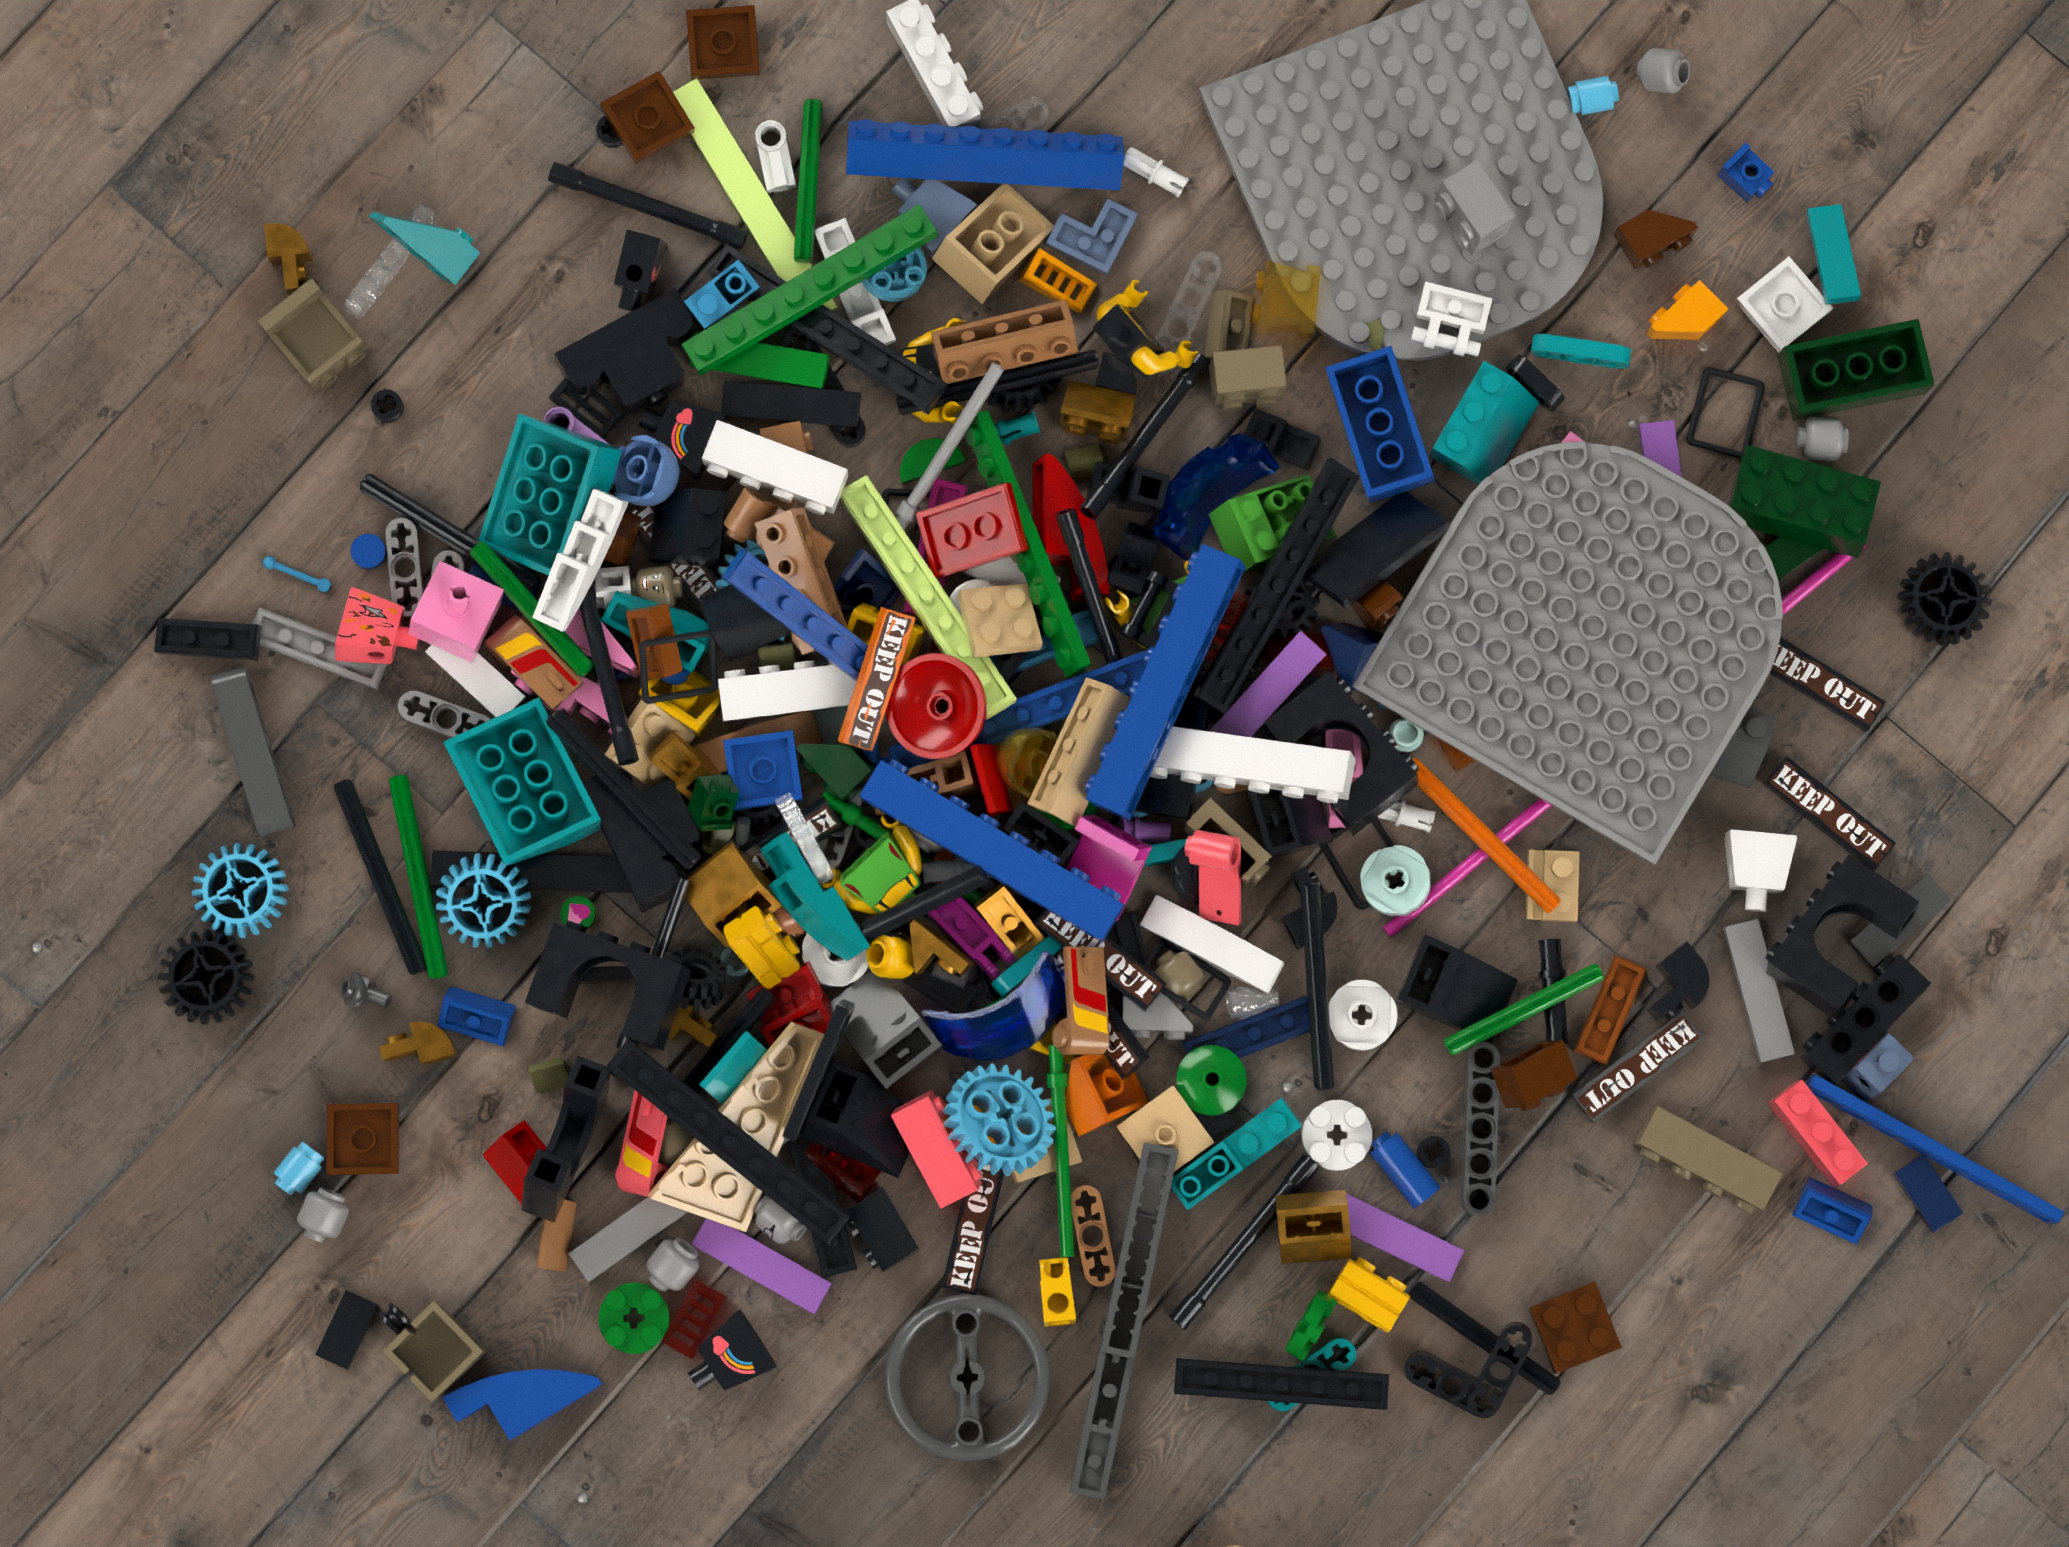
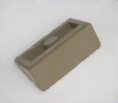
(1228, 321)

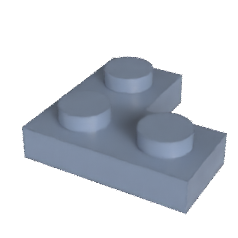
(1097, 245)

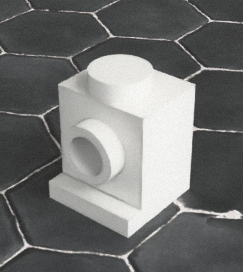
(608, 582)

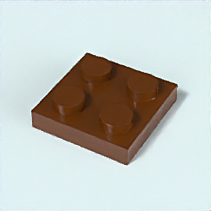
(723, 42)
(647, 117)
(363, 1139)
(1575, 1327)

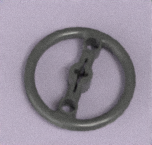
(960, 1449)

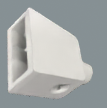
(1758, 864)

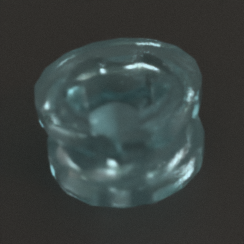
(730, 970)

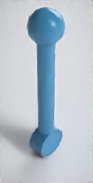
(323, 584)

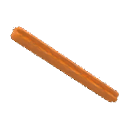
(1486, 839)

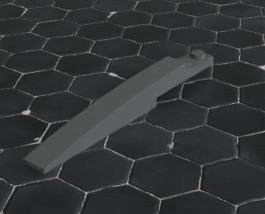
(1123, 1321)

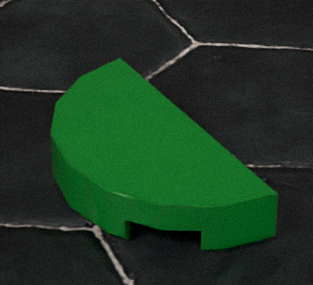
(919, 457)

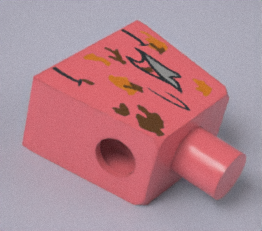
(371, 630)

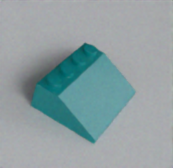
(544, 490)
(523, 784)

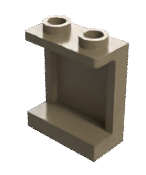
(313, 335)
(1220, 822)

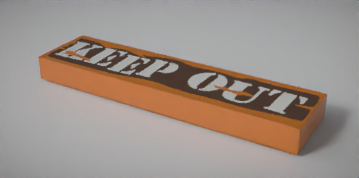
(876, 679)

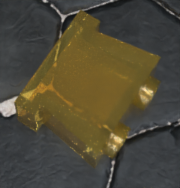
(1287, 299)

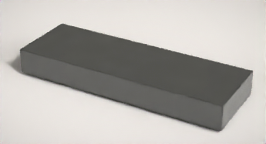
(1875, 944)

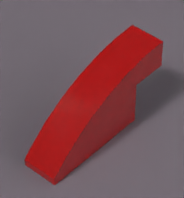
(1053, 492)

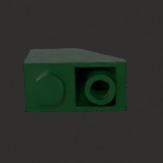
(841, 766)

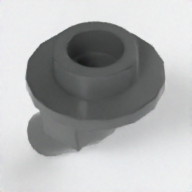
(744, 833)
(356, 989)

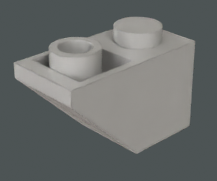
(1159, 1018)

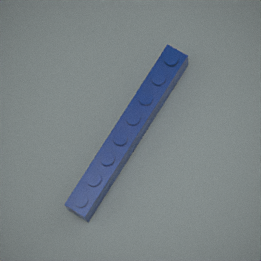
(984, 155)
(1165, 681)
(984, 845)

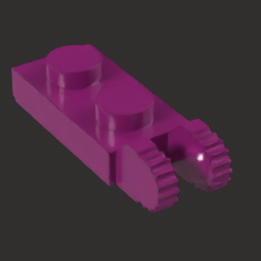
(971, 934)

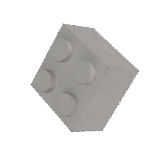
(1473, 208)

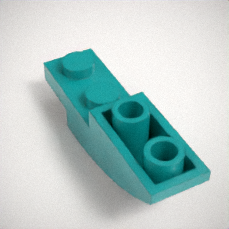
(816, 911)
(1235, 1153)

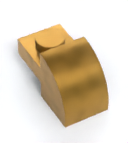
(289, 249)
(682, 763)
(699, 1029)
(427, 1041)

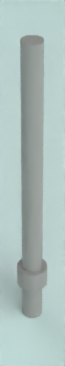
(909, 507)

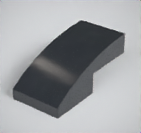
(1283, 440)

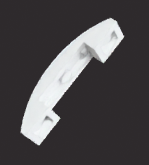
(859, 304)

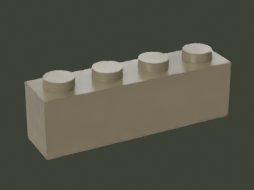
(1708, 1160)

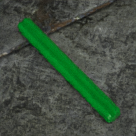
(808, 181)
(527, 604)
(1523, 1009)

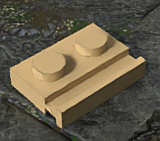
(1561, 874)

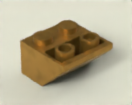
(1097, 412)
(728, 888)
(1313, 1226)

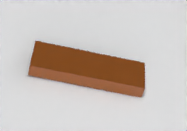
(1609, 1010)

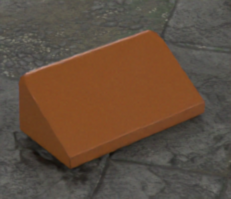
(650, 624)

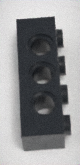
(1907, 987)

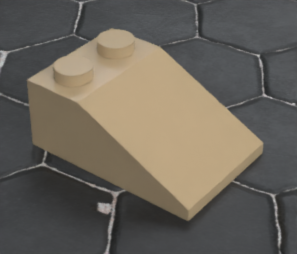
(992, 242)

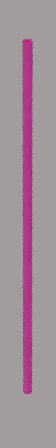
(1541, 806)

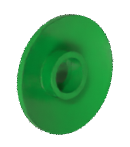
(1206, 1098)

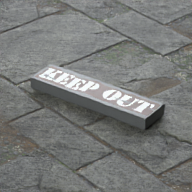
(1637, 1067)

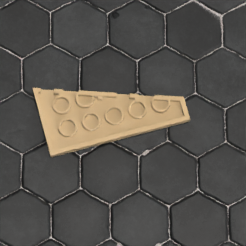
(762, 1109)

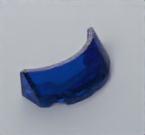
(1206, 484)
(1009, 1024)

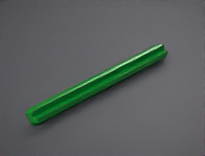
(418, 877)

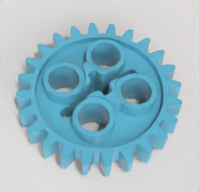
(999, 1119)

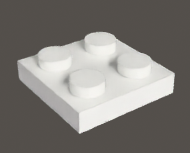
(1783, 304)

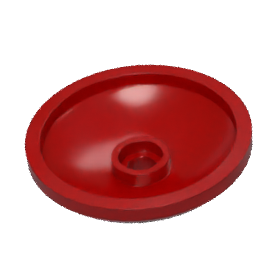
(916, 711)

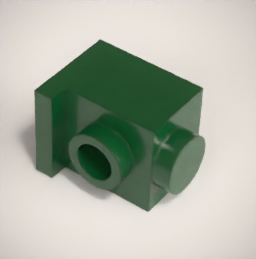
(713, 802)

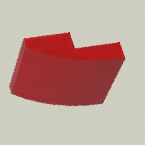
(993, 790)
(798, 1000)

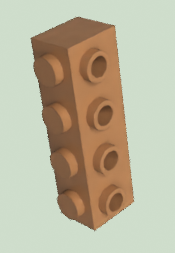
(1005, 339)
(797, 559)

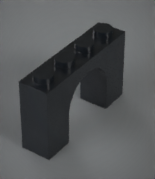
(1329, 707)
(1850, 890)
(573, 953)
(555, 1168)

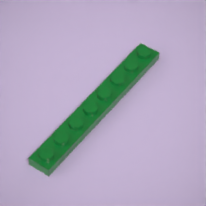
(810, 289)
(1034, 563)

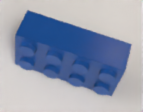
(1380, 424)

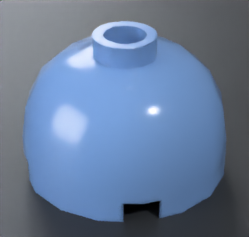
(646, 472)

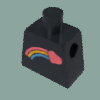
(643, 253)
(685, 431)
(732, 1355)

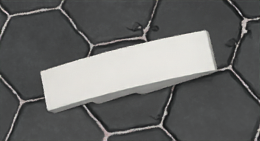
(580, 561)
(1212, 944)

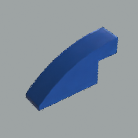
(521, 1397)

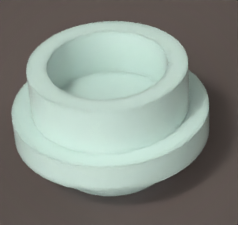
(1406, 735)

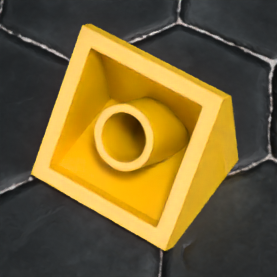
(693, 711)

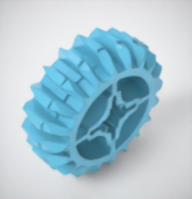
(224, 895)
(469, 903)

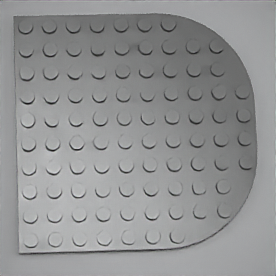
(1363, 128)
(1587, 637)

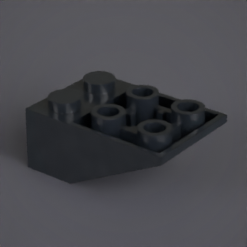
(1453, 986)
(856, 1120)

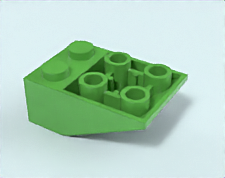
(1256, 522)

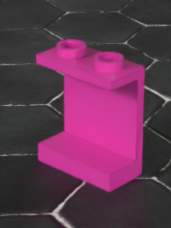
(1109, 856)

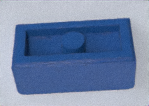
(476, 1016)
(1833, 1210)

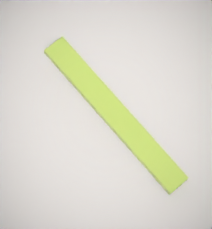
(741, 183)
(921, 587)

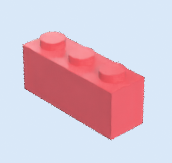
(1817, 1133)
(927, 1140)

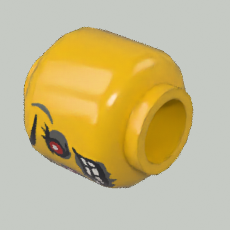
(891, 956)

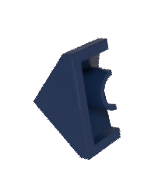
(865, 582)
(1350, 648)

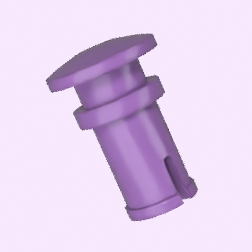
(1146, 830)

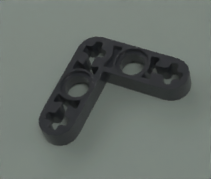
(1472, 1385)

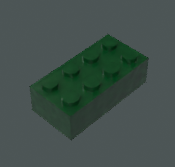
(1855, 369)
(1804, 501)

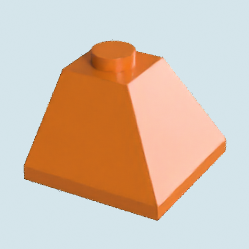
(1099, 1094)

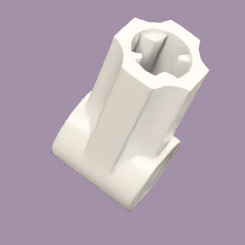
(775, 159)

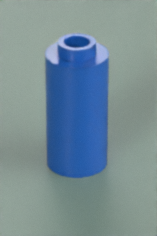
(1403, 1168)

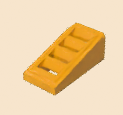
(1051, 291)

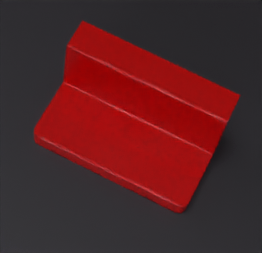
(513, 1155)

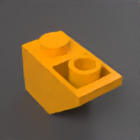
(1690, 316)

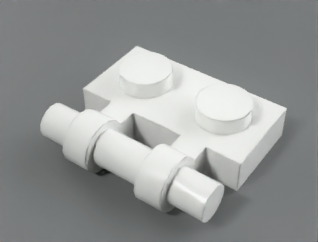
(1453, 309)

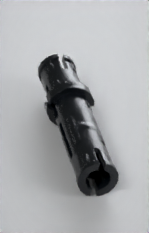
(1550, 973)

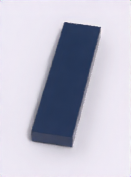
(1259, 1030)

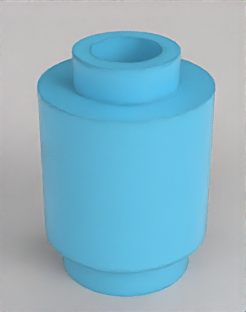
(1593, 95)
(298, 1169)

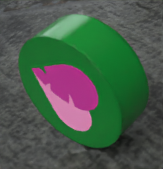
(578, 910)

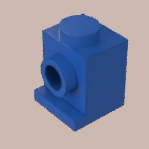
(1735, 177)

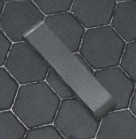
(252, 751)
(1472, 1145)

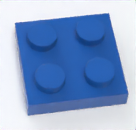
(763, 768)

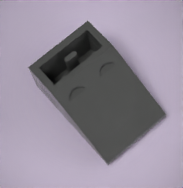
(886, 1030)

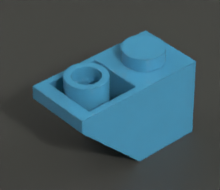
(722, 295)

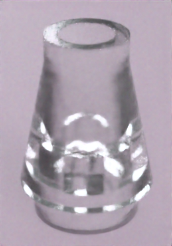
(1247, 1001)

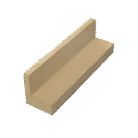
(1078, 751)

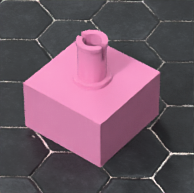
(455, 611)

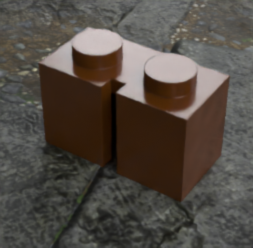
(1540, 1073)

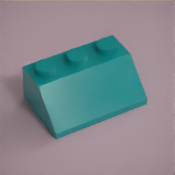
(1484, 425)

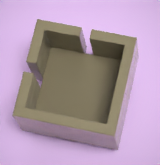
(1247, 377)
(438, 1351)

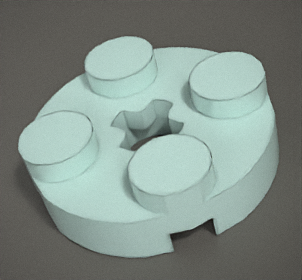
(1390, 861)

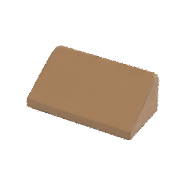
(556, 1239)

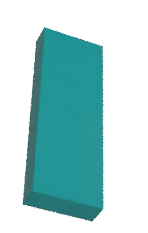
(1833, 254)

